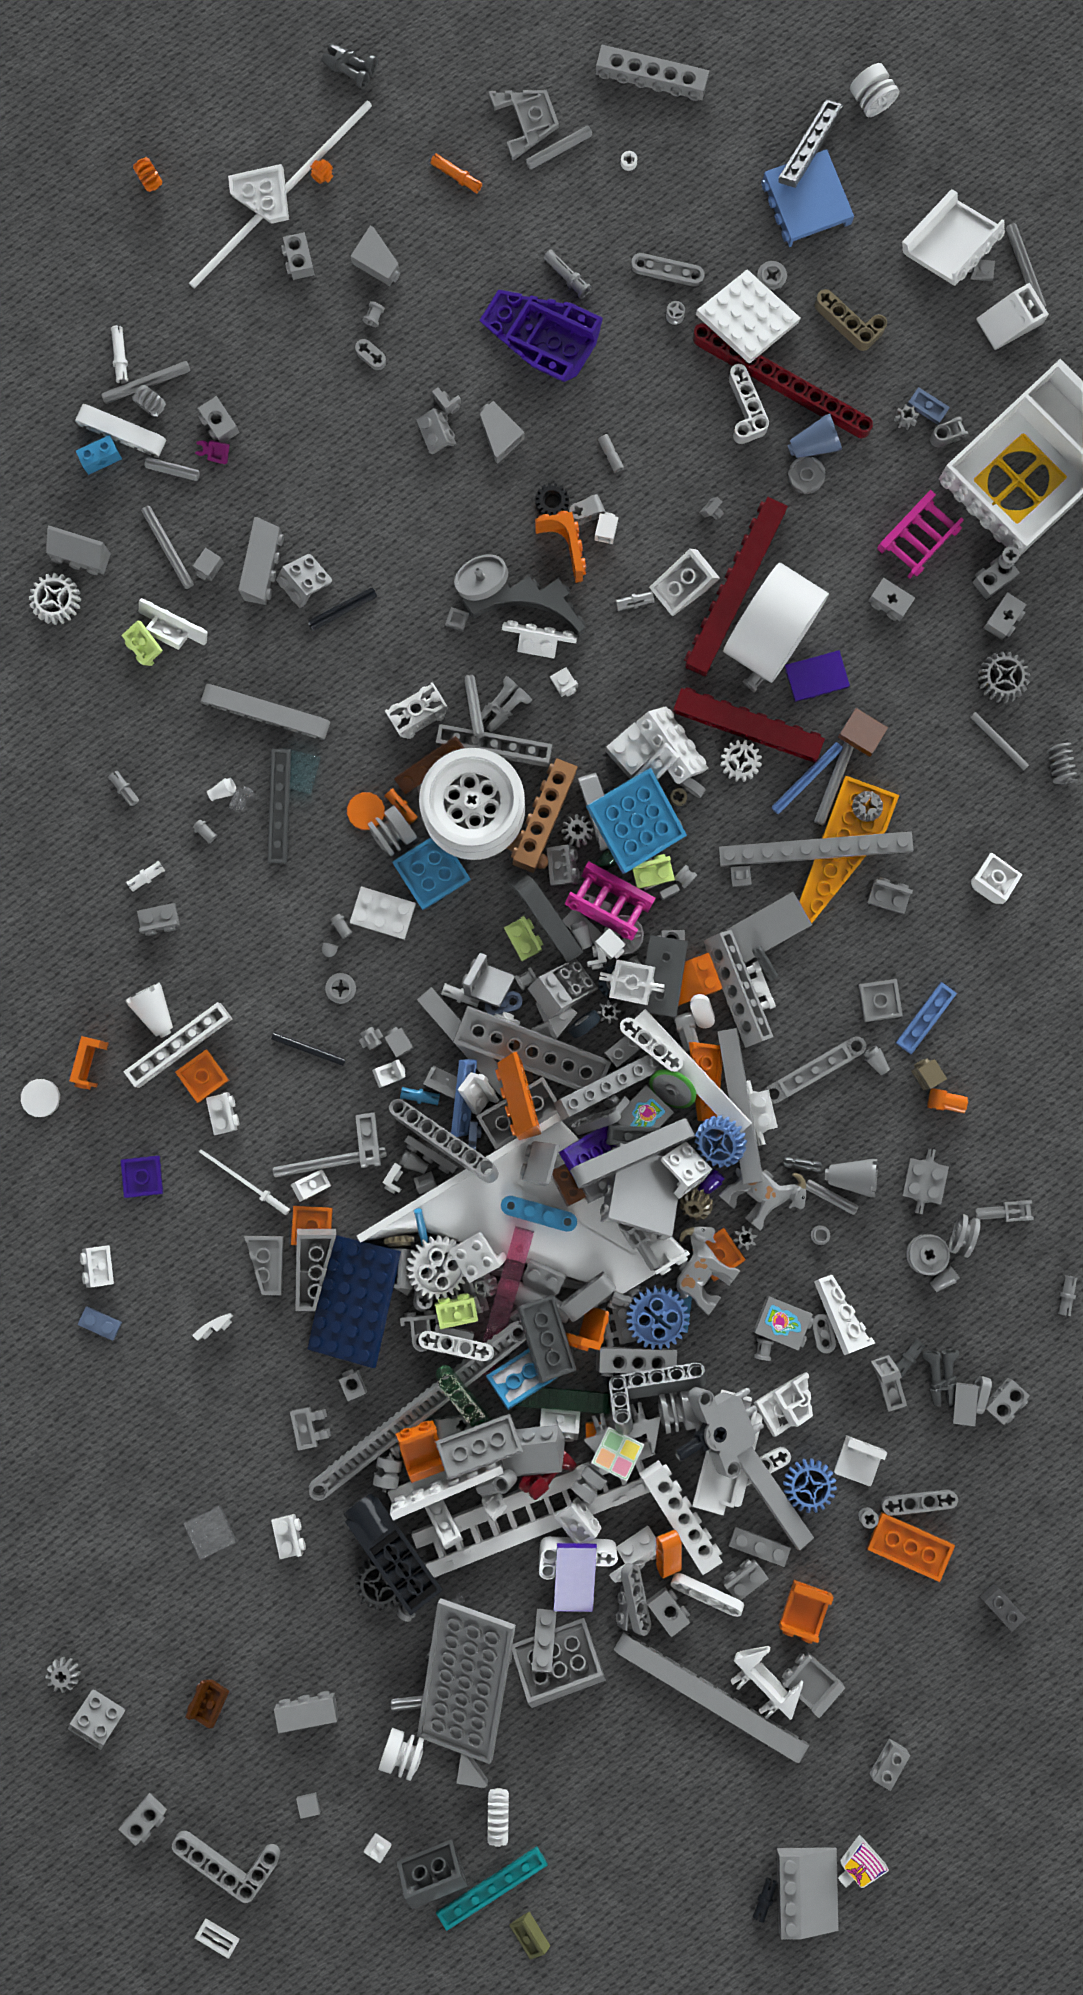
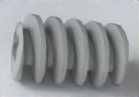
(1061, 764)

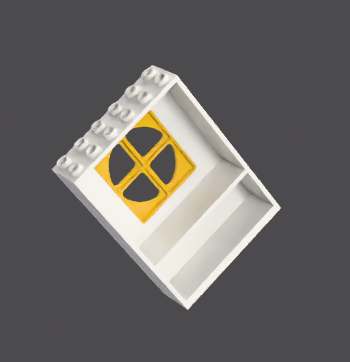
(1041, 422)

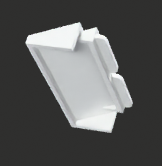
(718, 1491)

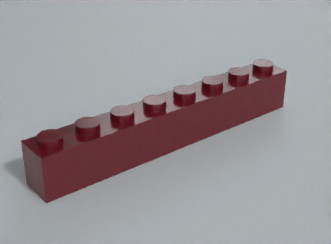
(748, 724)

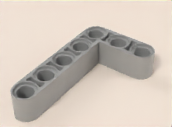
(226, 1868)

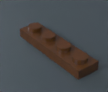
(416, 773)

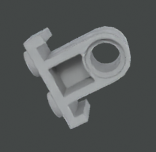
(419, 1324)

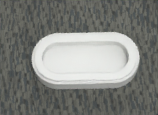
(702, 1011)

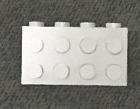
(661, 727)

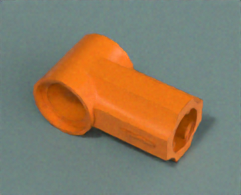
(945, 1101)

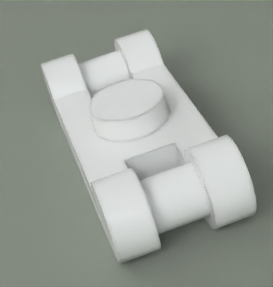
(761, 986)

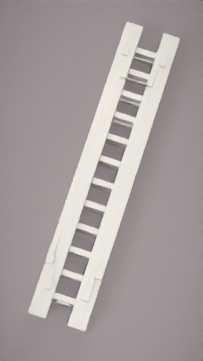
(536, 1527)

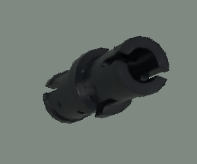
(765, 1899)

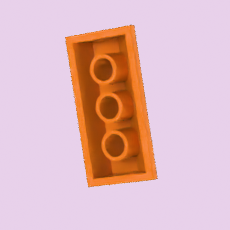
(518, 1097)

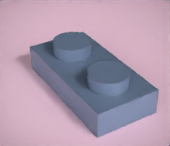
(928, 406)
(99, 1323)

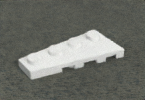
(847, 1328)

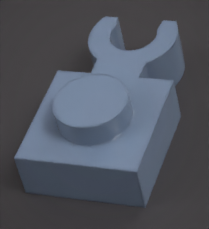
(474, 1133)

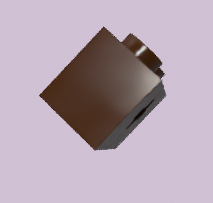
(566, 1185)

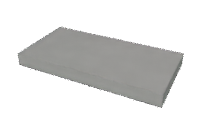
(770, 926)
(479, 1446)

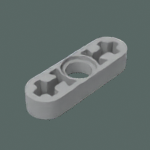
(596, 1121)

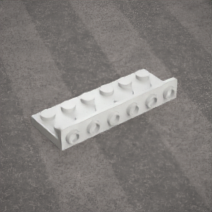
(434, 1488)

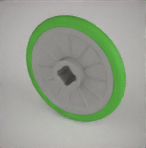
(673, 1088)

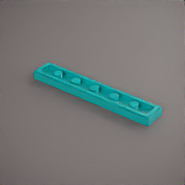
(491, 1888)

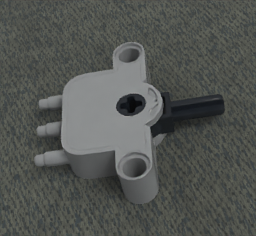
(721, 1429)

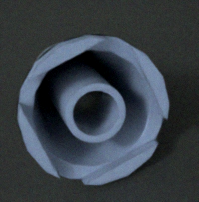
(816, 439)

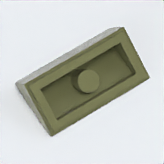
(530, 1936)

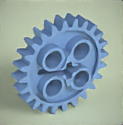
(646, 1330)

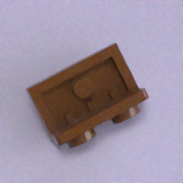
(207, 1703)

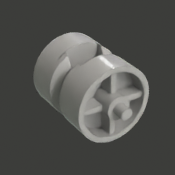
(387, 1476)

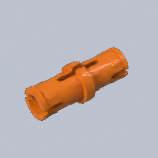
(392, 796)

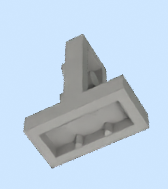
(889, 1381)

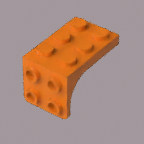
(564, 524)

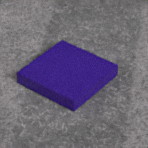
(141, 1176)

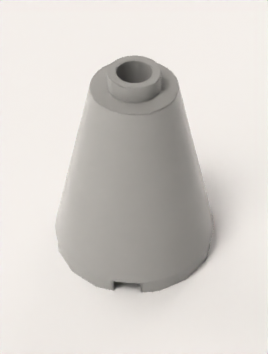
(854, 1176)

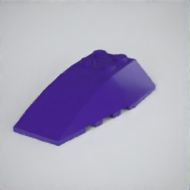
(544, 332)

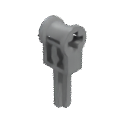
(1009, 1211)
(637, 1239)

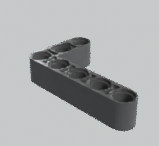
(546, 915)
(648, 1387)

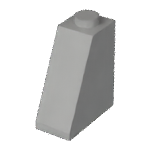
(375, 258)
(500, 431)

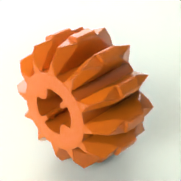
(147, 174)

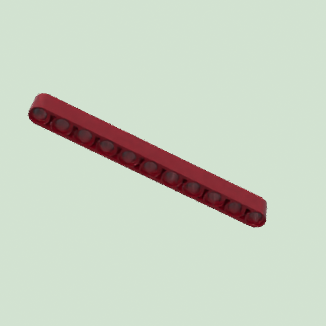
(787, 389)

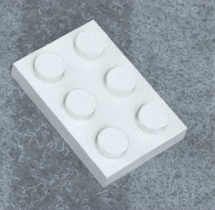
(382, 913)

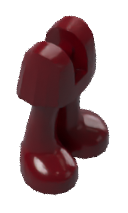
(539, 1485)

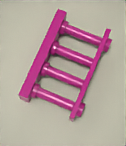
(915, 518)
(616, 886)

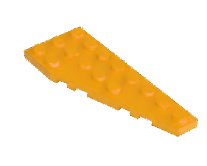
(831, 873)

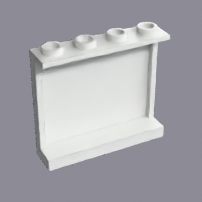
(952, 239)

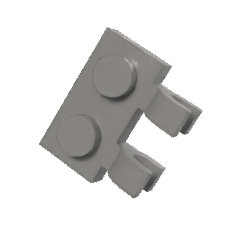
(304, 1428)

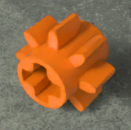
(321, 171)

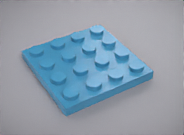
(636, 820)

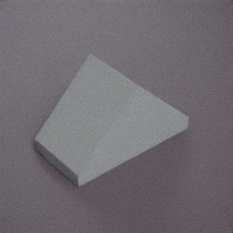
(470, 1773)

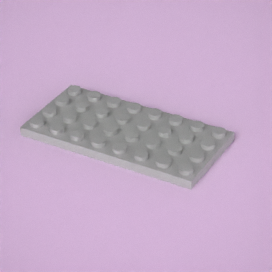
(465, 1680)

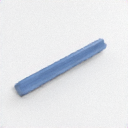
(807, 778)

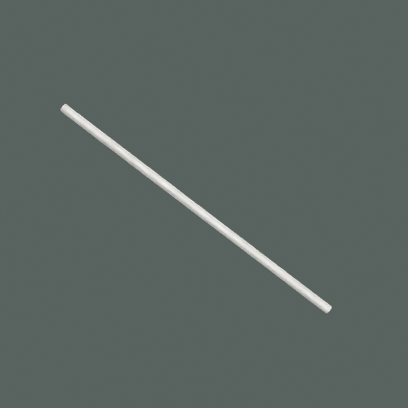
(289, 185)

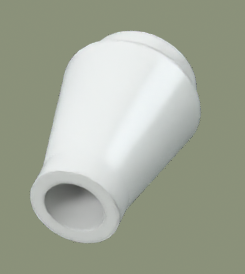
(222, 789)

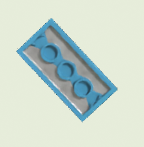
(516, 1380)

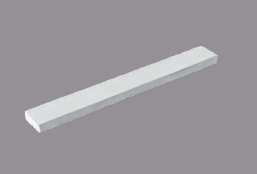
(703, 1084)

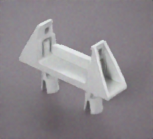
(752, 1669)

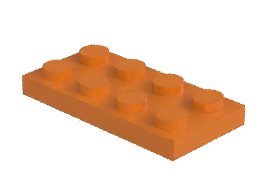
(910, 1547)

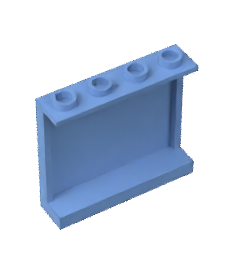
(814, 203)

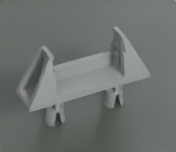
(640, 1427)

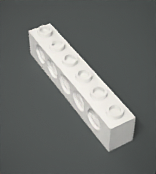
(178, 1045)
(705, 1559)

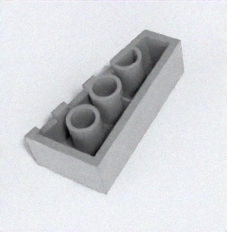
(312, 1259)

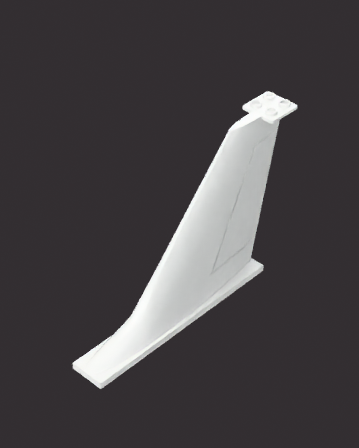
(472, 1206)

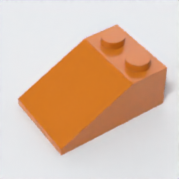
(699, 978)

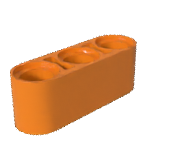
(668, 1553)

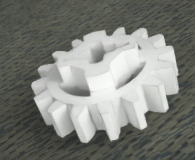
(734, 760)

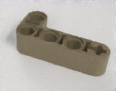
(847, 317)

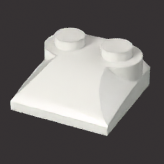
(995, 879)

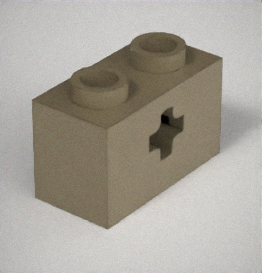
(928, 1073)

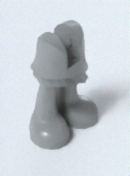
(502, 713)

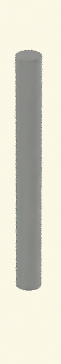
(999, 741)

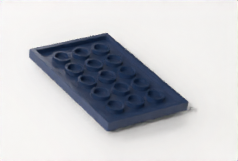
(354, 1301)

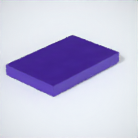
(817, 676)

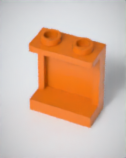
(83, 1062)
(420, 1451)
(805, 1611)

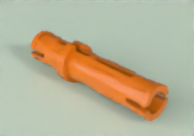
(453, 171)

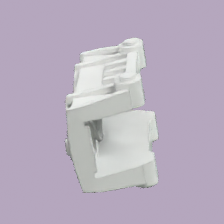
(421, 719)

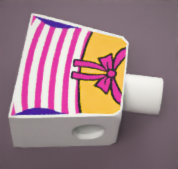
(861, 1864)

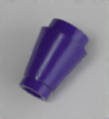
(711, 1182)

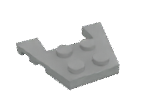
(534, 116)

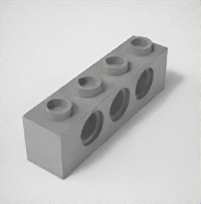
(606, 1355)

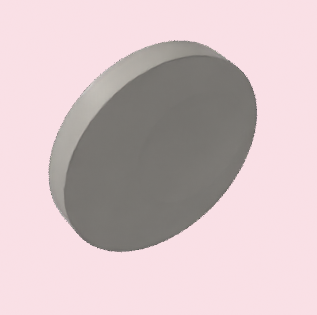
(481, 577)

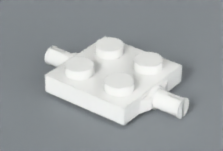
(632, 982)
(762, 1112)

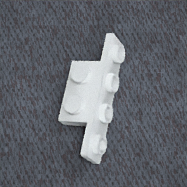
(170, 627)
(538, 640)
(636, 1551)

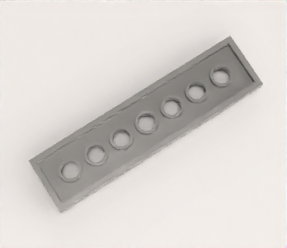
(528, 1038)

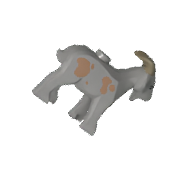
(767, 1194)
(700, 1268)

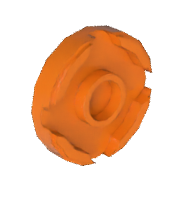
(364, 809)

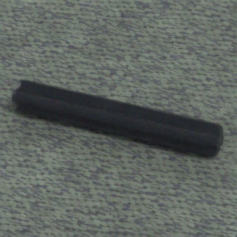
(342, 609)

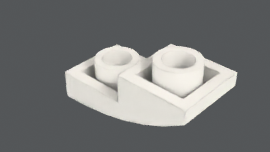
(217, 1324)

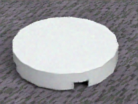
(40, 1098)

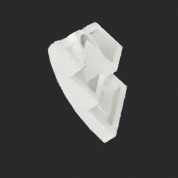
(791, 1400)

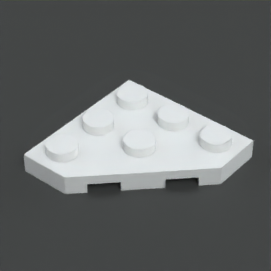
(262, 192)

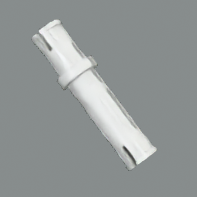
(119, 362)

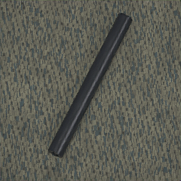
(309, 1049)

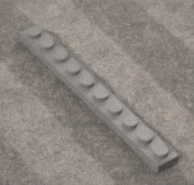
(816, 849)

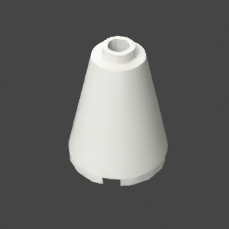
(152, 1009)

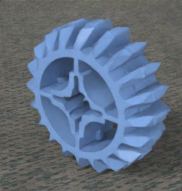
(732, 1141)
(827, 1481)

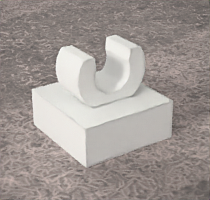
(377, 1848)

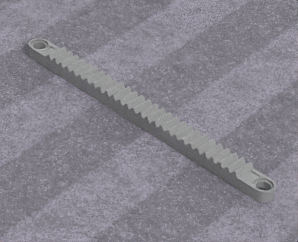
(411, 1415)

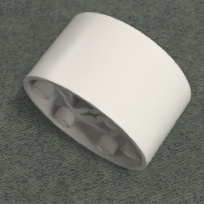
(775, 622)

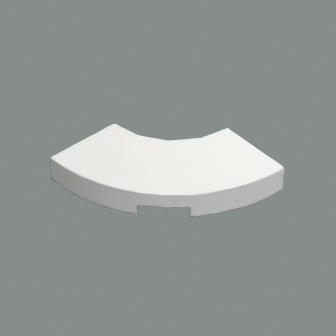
(494, 1505)

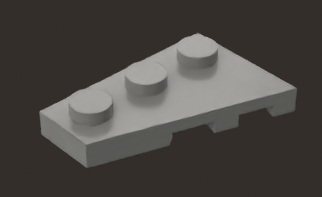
(267, 1260)

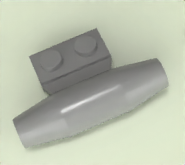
(538, 1283)

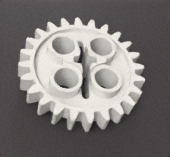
(422, 1259)

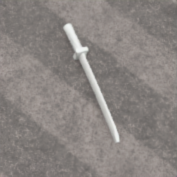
(264, 1195)

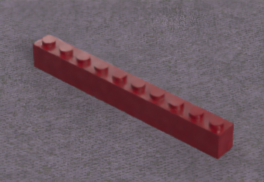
(737, 584)

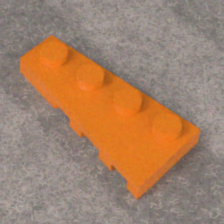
(710, 1061)

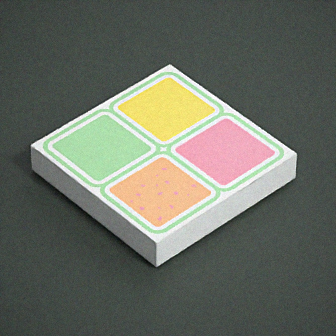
(617, 1453)

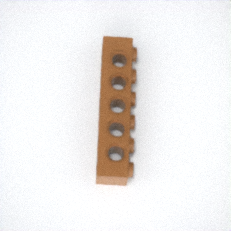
(558, 770)

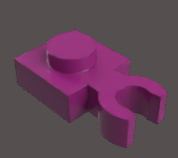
(215, 450)

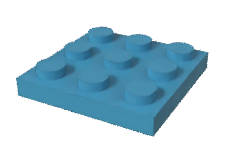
(430, 873)

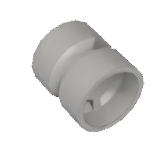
(589, 1484)

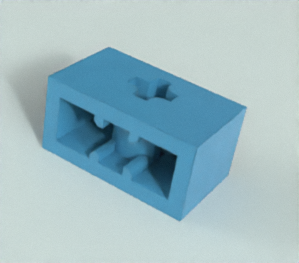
(98, 454)

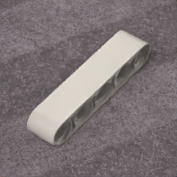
(119, 429)

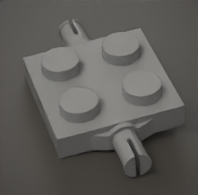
(925, 1181)

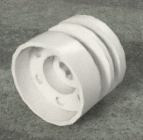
(874, 90)
(401, 1754)

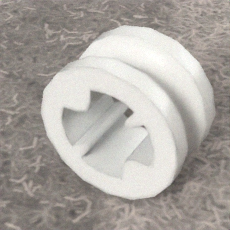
(628, 154)

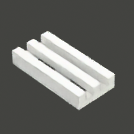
(207, 1923)

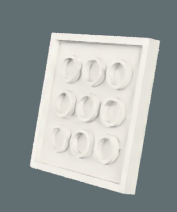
(748, 316)

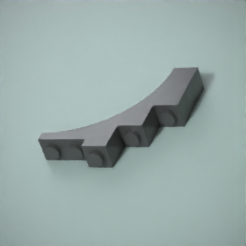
(528, 593)

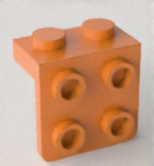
(591, 1331)

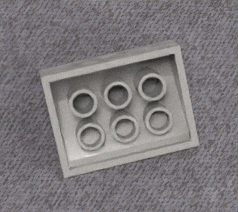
(573, 1665)
(807, 1892)

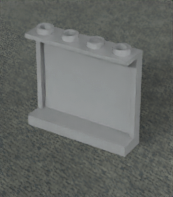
(642, 1197)

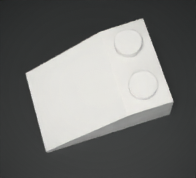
(684, 581)

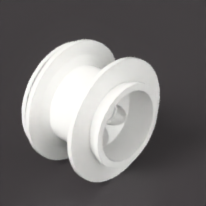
(458, 835)

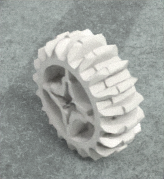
(49, 603)
(498, 1817)

